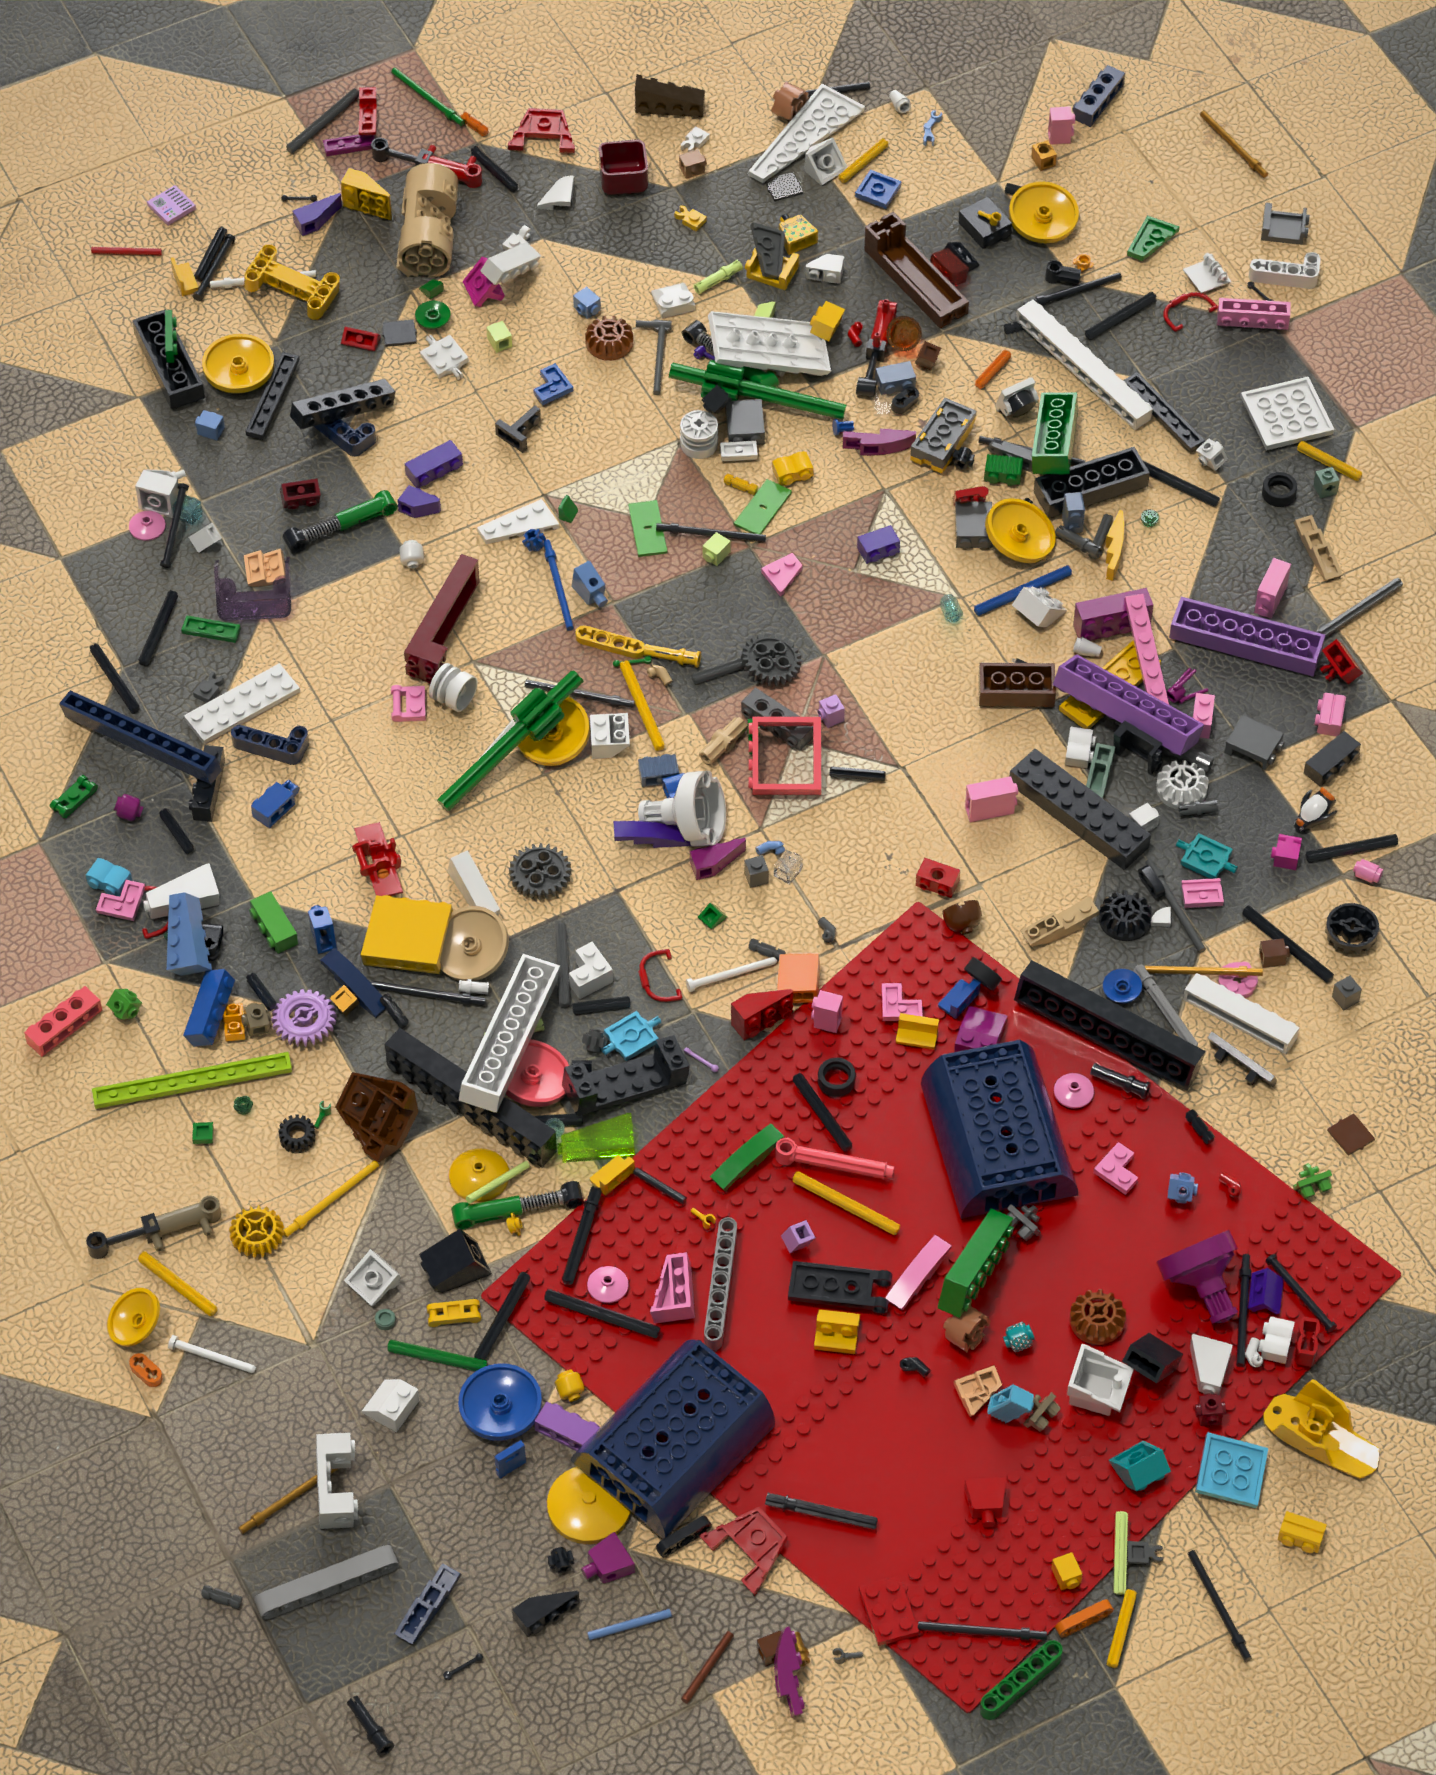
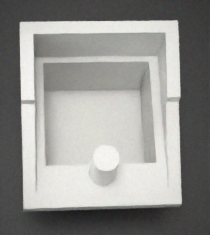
(1098, 1381)

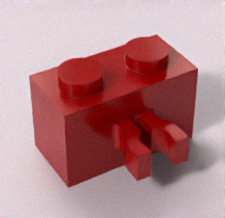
(1340, 662)

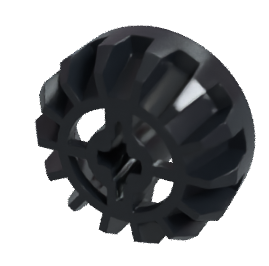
(1353, 924)
(1126, 927)

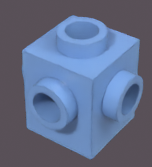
(1182, 1187)

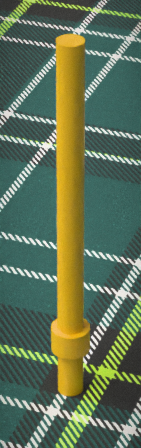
(301, 1221)

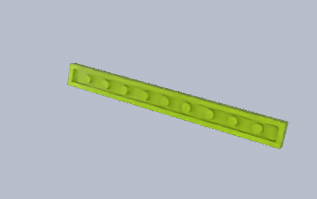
(191, 1080)

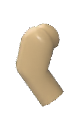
(659, 671)

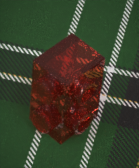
(950, 266)

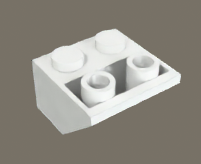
(1038, 606)
(609, 734)

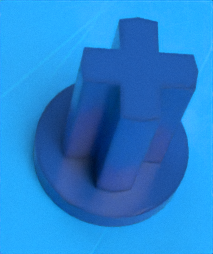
(842, 426)

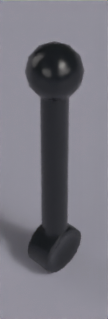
(313, 198)
(1250, 285)
(448, 1675)

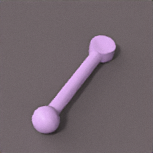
(714, 1068)

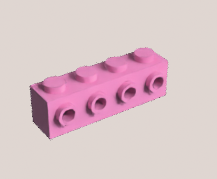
(1253, 313)

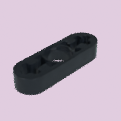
(683, 1536)

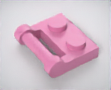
(414, 703)

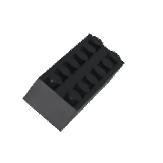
(177, 379)
(1095, 479)

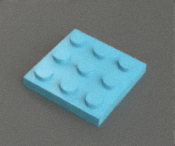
(1231, 1470)

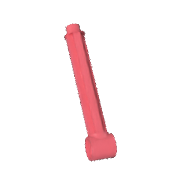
(830, 1160)

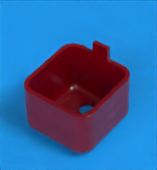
(623, 167)

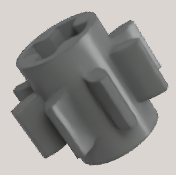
(594, 1040)

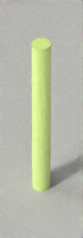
(497, 1182)

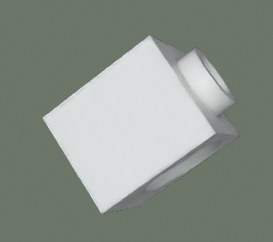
(1145, 817)

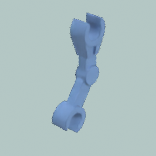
(928, 136)

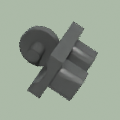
(1028, 1229)

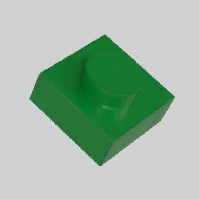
(203, 1133)

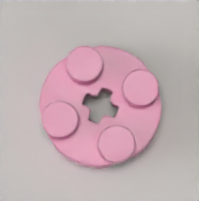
(1247, 984)

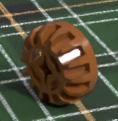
(605, 342)
(1097, 1326)

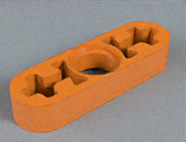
(1084, 1618)

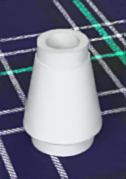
(900, 102)
(1087, 648)

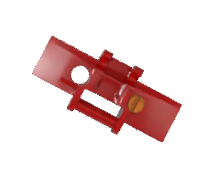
(384, 858)

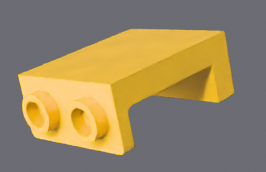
(789, 269)

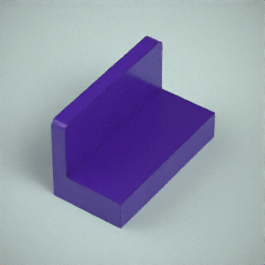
(1265, 1291)

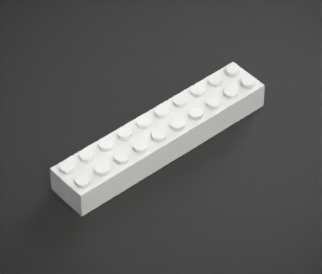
(509, 1033)

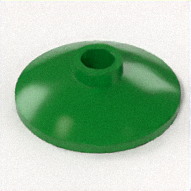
(432, 314)

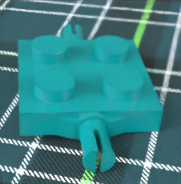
(1206, 856)

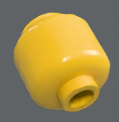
(569, 1385)

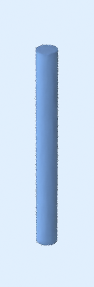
(629, 1624)

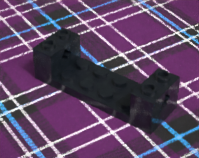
(626, 1080)

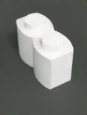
(1079, 746)
(1277, 1339)

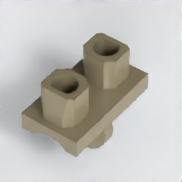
(1047, 1405)

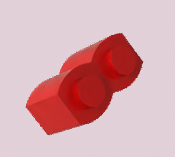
(1307, 1341)

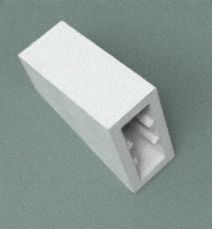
(1209, 1362)

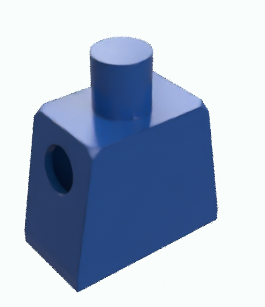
(321, 920)

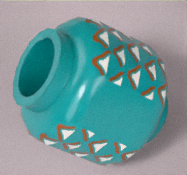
(1019, 1337)

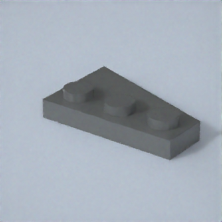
(769, 249)

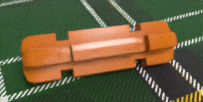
(475, 124)

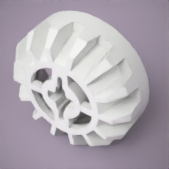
(1181, 791)

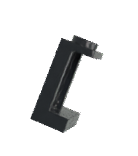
(1139, 743)

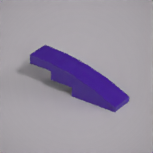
(649, 833)

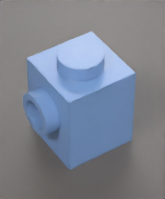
(586, 302)
(210, 425)

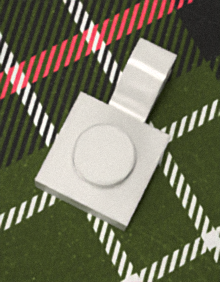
(515, 240)

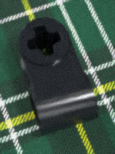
(213, 939)

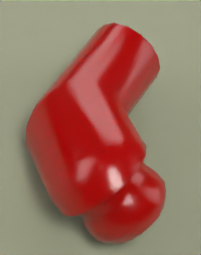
(854, 333)
(1232, 1183)

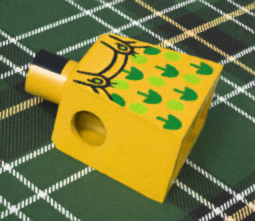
(798, 233)

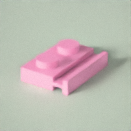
(1202, 893)

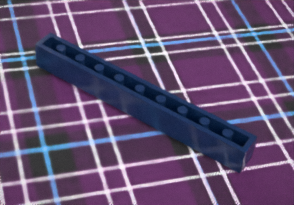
(140, 737)

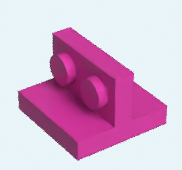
(480, 287)

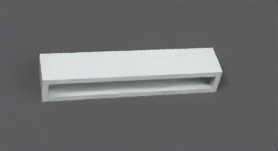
(1241, 1013)

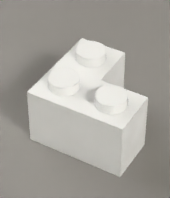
(592, 972)

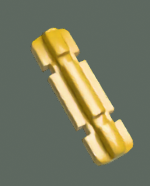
(740, 484)

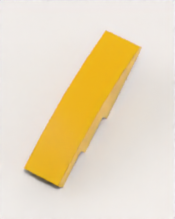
(1114, 543)

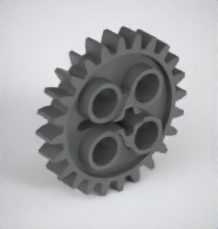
(771, 659)
(540, 871)

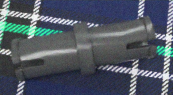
(1198, 807)

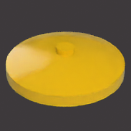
(1043, 212)
(238, 363)
(1020, 530)
(563, 741)
(583, 1509)

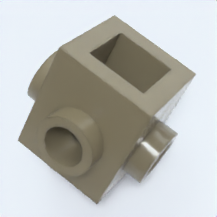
(256, 1019)

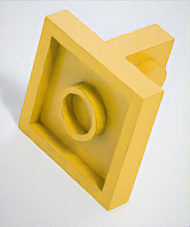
(836, 1331)

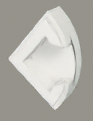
(1162, 917)

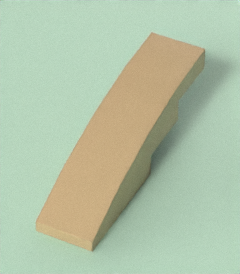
(1317, 548)

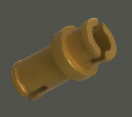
(799, 1646)

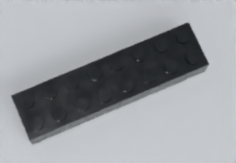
(1080, 809)

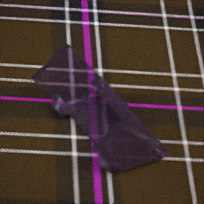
(253, 604)

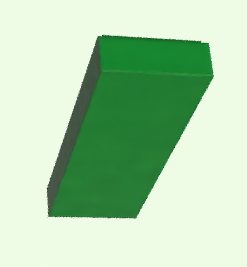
(211, 629)

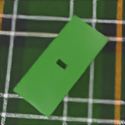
(769, 496)
(650, 540)

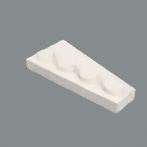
(518, 523)

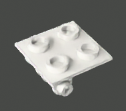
(1207, 274)

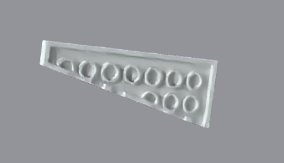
(814, 122)

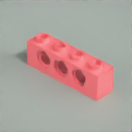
(89, 1007)

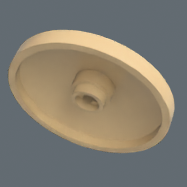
(473, 944)

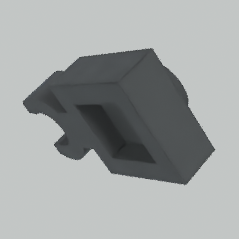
(208, 689)
(1140, 1553)

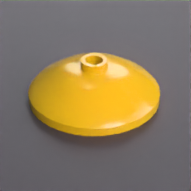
(467, 1179)
(133, 1317)

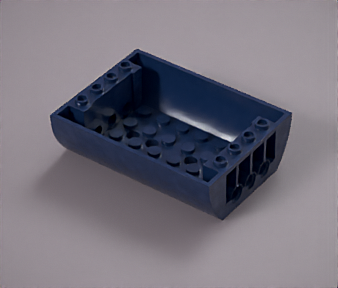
(970, 1128)
(699, 1445)

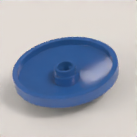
(500, 1402)

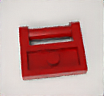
(975, 494)

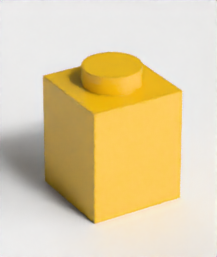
(1066, 1571)

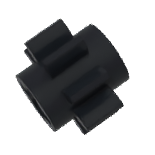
(963, 458)
(560, 1560)

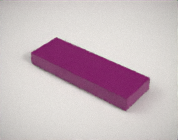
(347, 144)

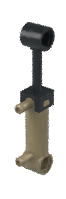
(159, 1225)

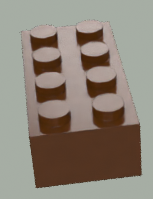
(1017, 684)

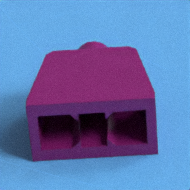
(608, 1560)

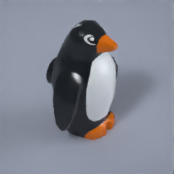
(1315, 810)

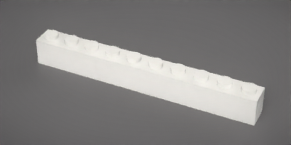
(1084, 364)

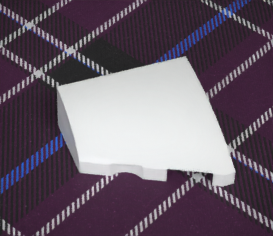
(559, 194)

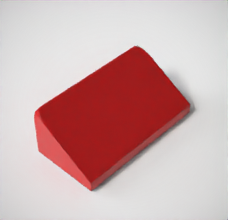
(360, 339)

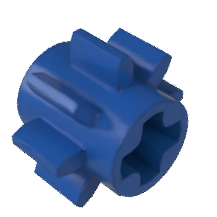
(534, 539)

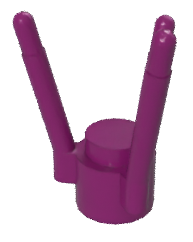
(1177, 691)

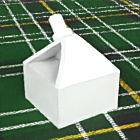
(158, 490)

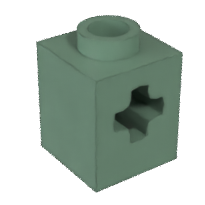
(1324, 479)

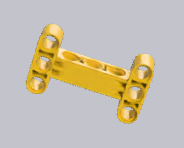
(267, 270)

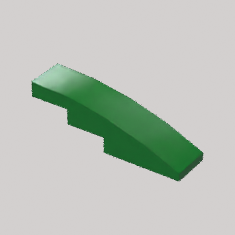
(748, 1155)

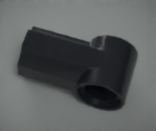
(1057, 272)

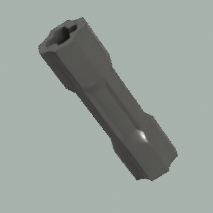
(1191, 756)

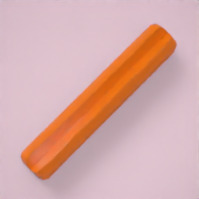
(992, 369)

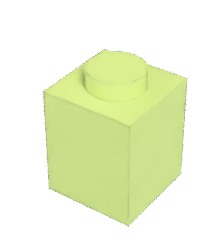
(499, 336)
(716, 549)

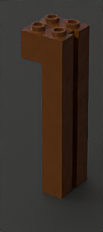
(912, 271)

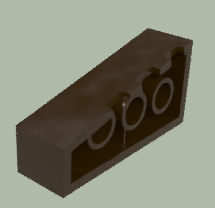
(667, 99)

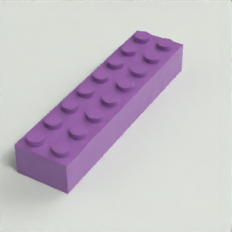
(1247, 636)
(1128, 703)

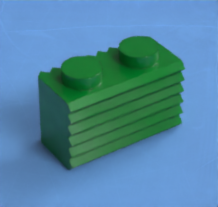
(1003, 469)

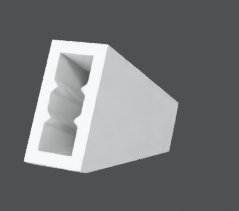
(197, 882)
(470, 882)

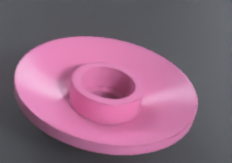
(147, 525)
(1073, 1097)
(604, 1291)

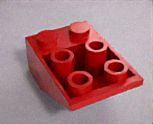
(760, 1011)

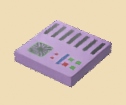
(171, 205)

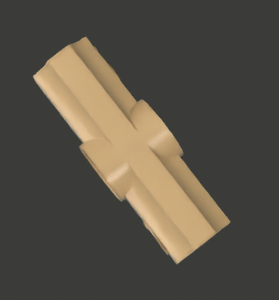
(723, 741)

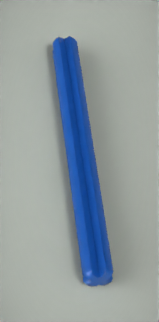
(1012, 594)

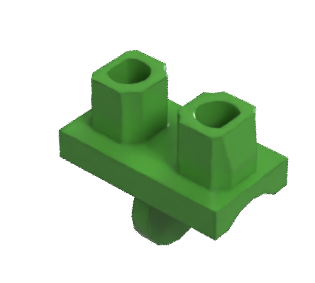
(1322, 1180)

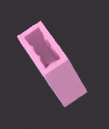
(1272, 588)
(991, 799)

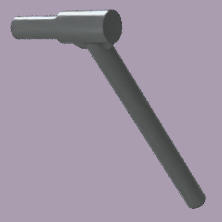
(661, 327)

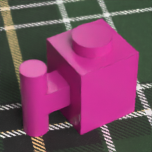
(1286, 852)

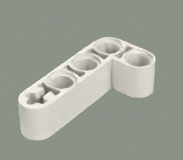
(1286, 273)

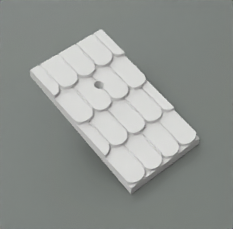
(767, 344)

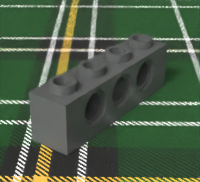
(761, 705)

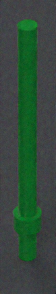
(449, 112)

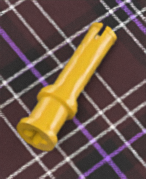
(650, 650)

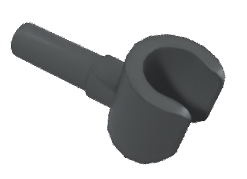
(838, 1651)

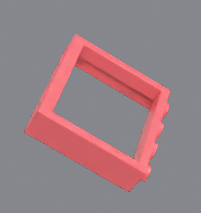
(785, 789)

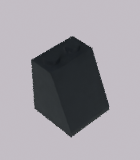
(454, 1262)

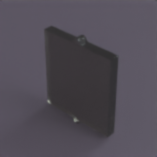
(784, 186)

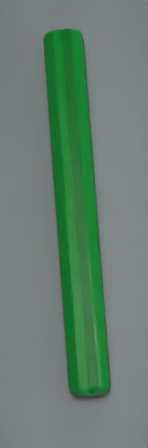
(436, 1355)

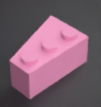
(675, 1291)

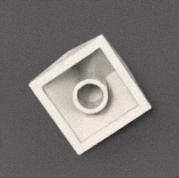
(824, 161)

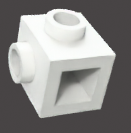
(1211, 454)

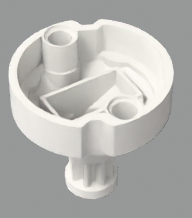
(695, 809)

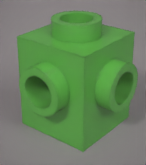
(124, 1004)

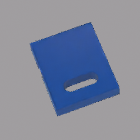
(510, 1459)

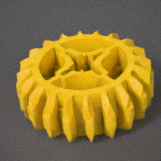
(256, 1224)

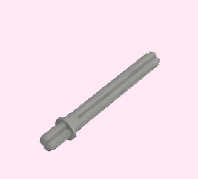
(1164, 1005)

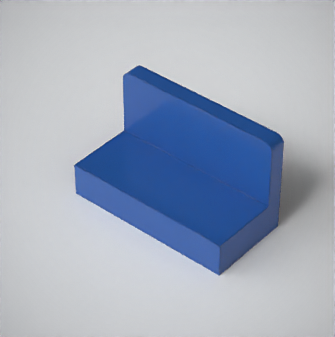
(960, 997)

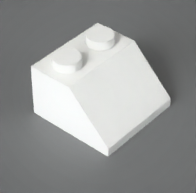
(392, 1403)

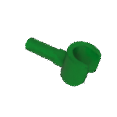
(323, 1112)

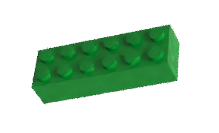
(1055, 433)
(976, 1263)

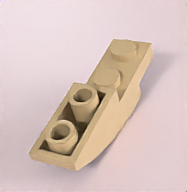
(1060, 925)

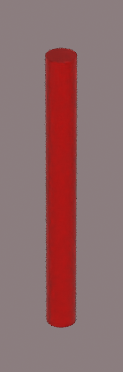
(127, 251)

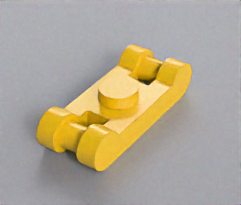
(453, 1312)

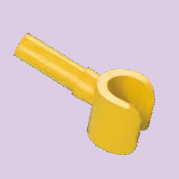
(994, 218)
(704, 1218)

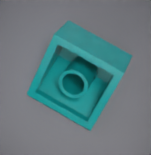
(1140, 1465)

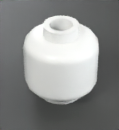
(411, 554)

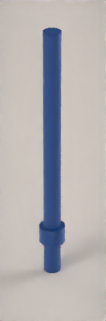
(550, 557)

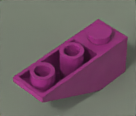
(712, 859)

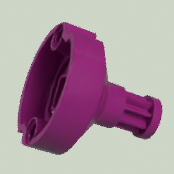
(1203, 1269)

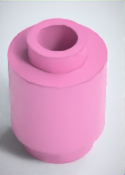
(1368, 871)

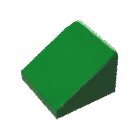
(432, 288)
(567, 509)
(712, 916)

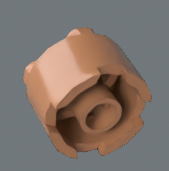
(788, 101)
(966, 1330)

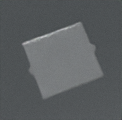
(883, 402)

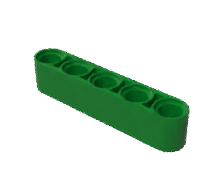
(1018, 1688)

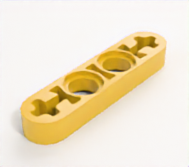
(611, 639)

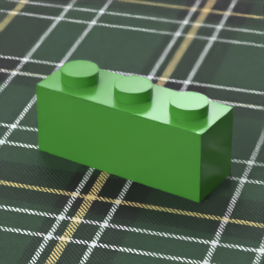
(273, 922)

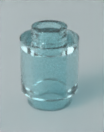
(950, 608)
(557, 1125)

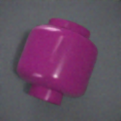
(128, 807)

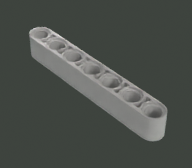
(717, 1291)
(326, 1582)

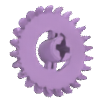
(301, 1026)

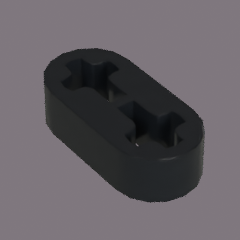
(908, 402)
(1151, 881)

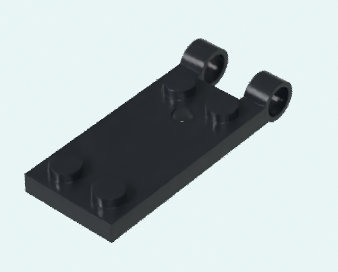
(830, 1286)

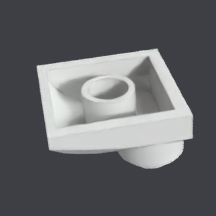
(673, 300)
(372, 1278)

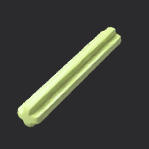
(1120, 1553)

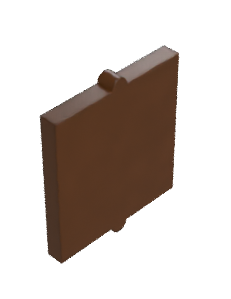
(1351, 1134)

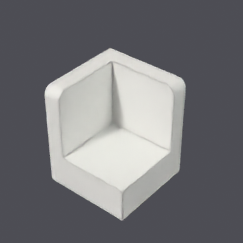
(205, 537)

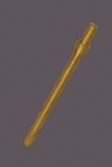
(1254, 164)
(1242, 971)
(259, 1517)

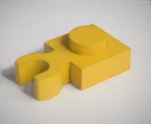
(692, 219)

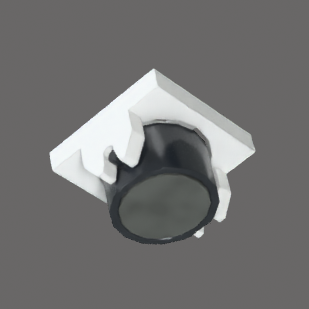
(1017, 399)

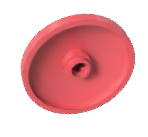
(538, 1076)

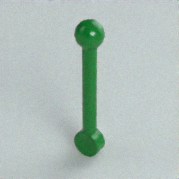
(647, 660)

